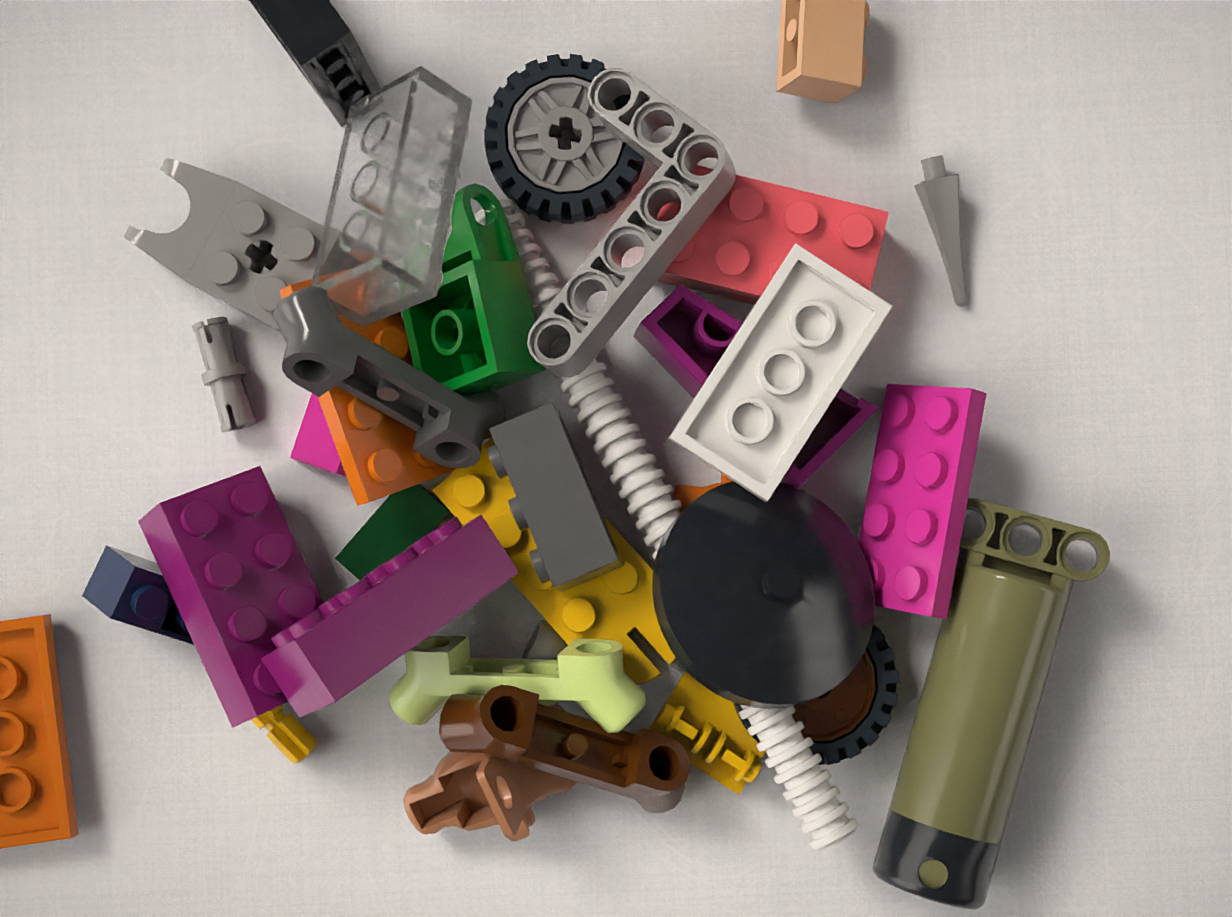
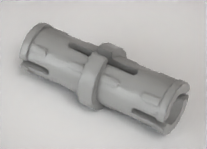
(224, 374)

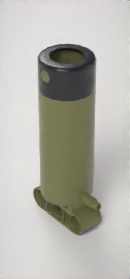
(979, 708)

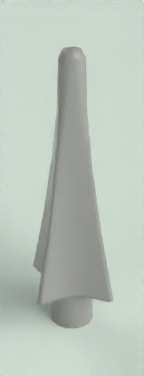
(941, 204)

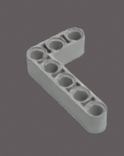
(638, 224)

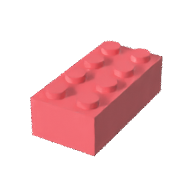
(756, 229)

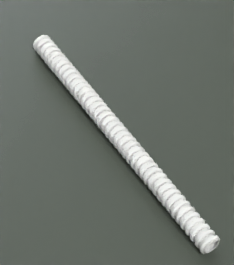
(656, 511)

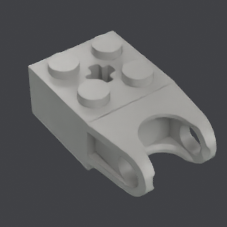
(228, 237)

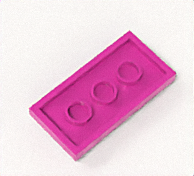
(920, 494)

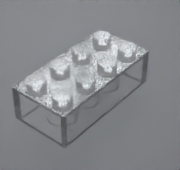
(393, 197)

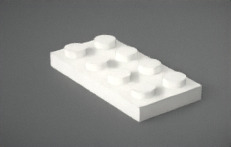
(780, 372)

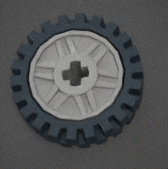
(528, 158)

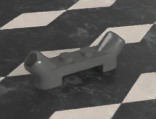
(329, 355)

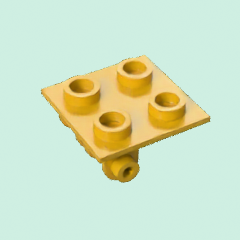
(710, 733)

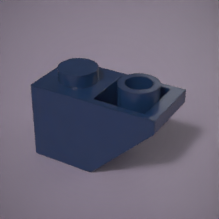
(135, 594)

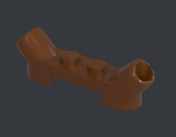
(518, 729)

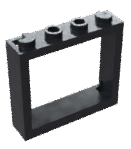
(321, 50)

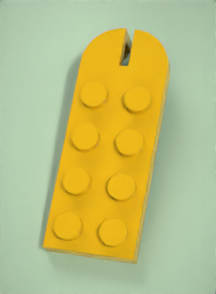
(595, 609)

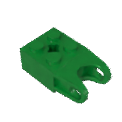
(482, 314)

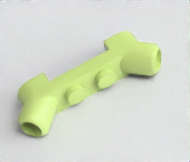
(584, 673)

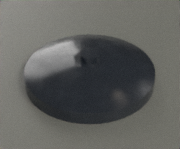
(763, 595)

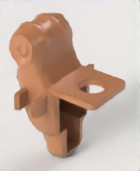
(481, 793)

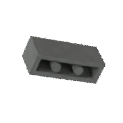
(553, 498)

